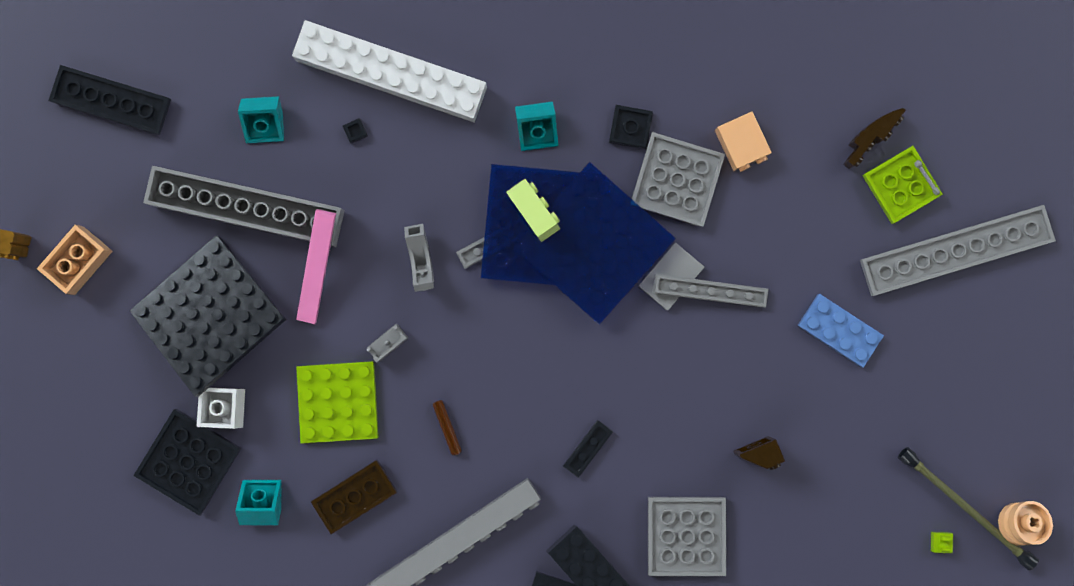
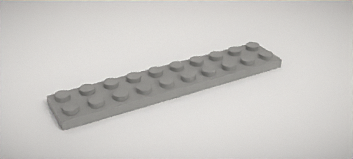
(957, 250)

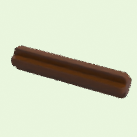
(447, 428)

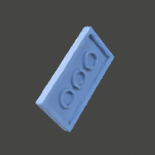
(840, 330)

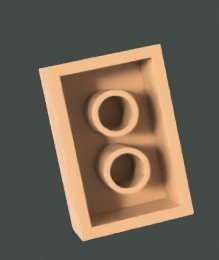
(74, 260)

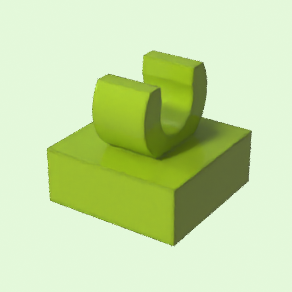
(942, 542)

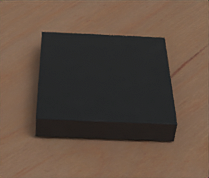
(630, 127)

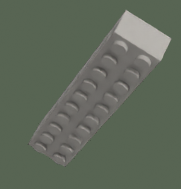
(236, 204)

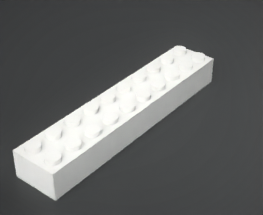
(389, 71)

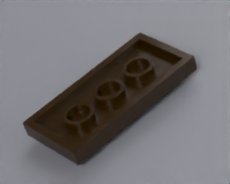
(354, 497)

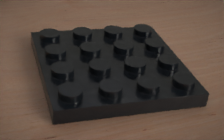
(187, 462)

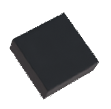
(355, 130)

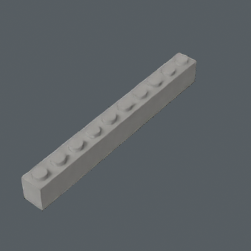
(461, 537)

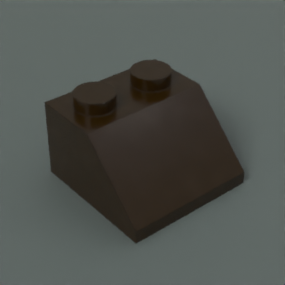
(762, 452)

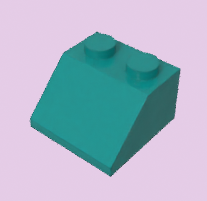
(261, 119)
(537, 126)
(259, 502)

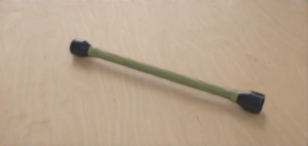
(1024, 557)

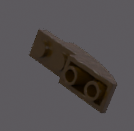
(874, 132)

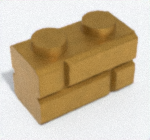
(13, 244)

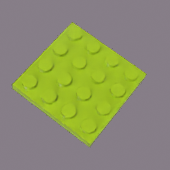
(337, 402)

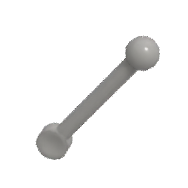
(918, 164)

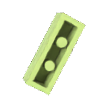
(534, 209)

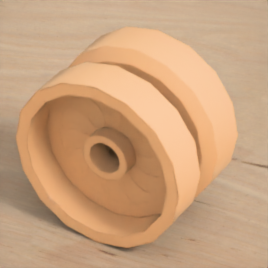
(1025, 523)

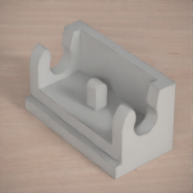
(387, 343)

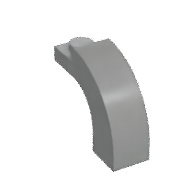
(420, 257)

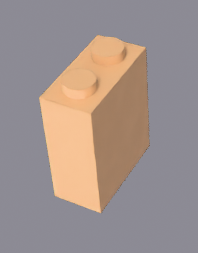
(743, 142)

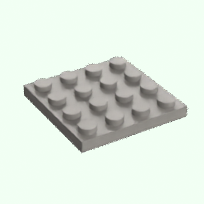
(677, 179)
(686, 536)

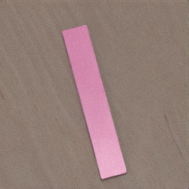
(316, 266)

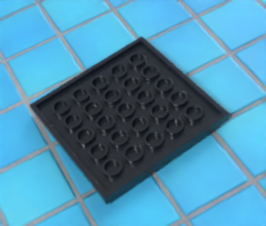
(207, 316)

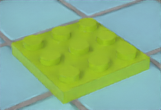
(901, 185)

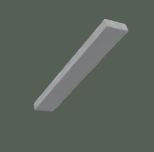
(710, 290)

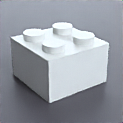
(221, 408)

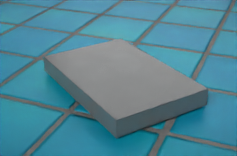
(674, 263)

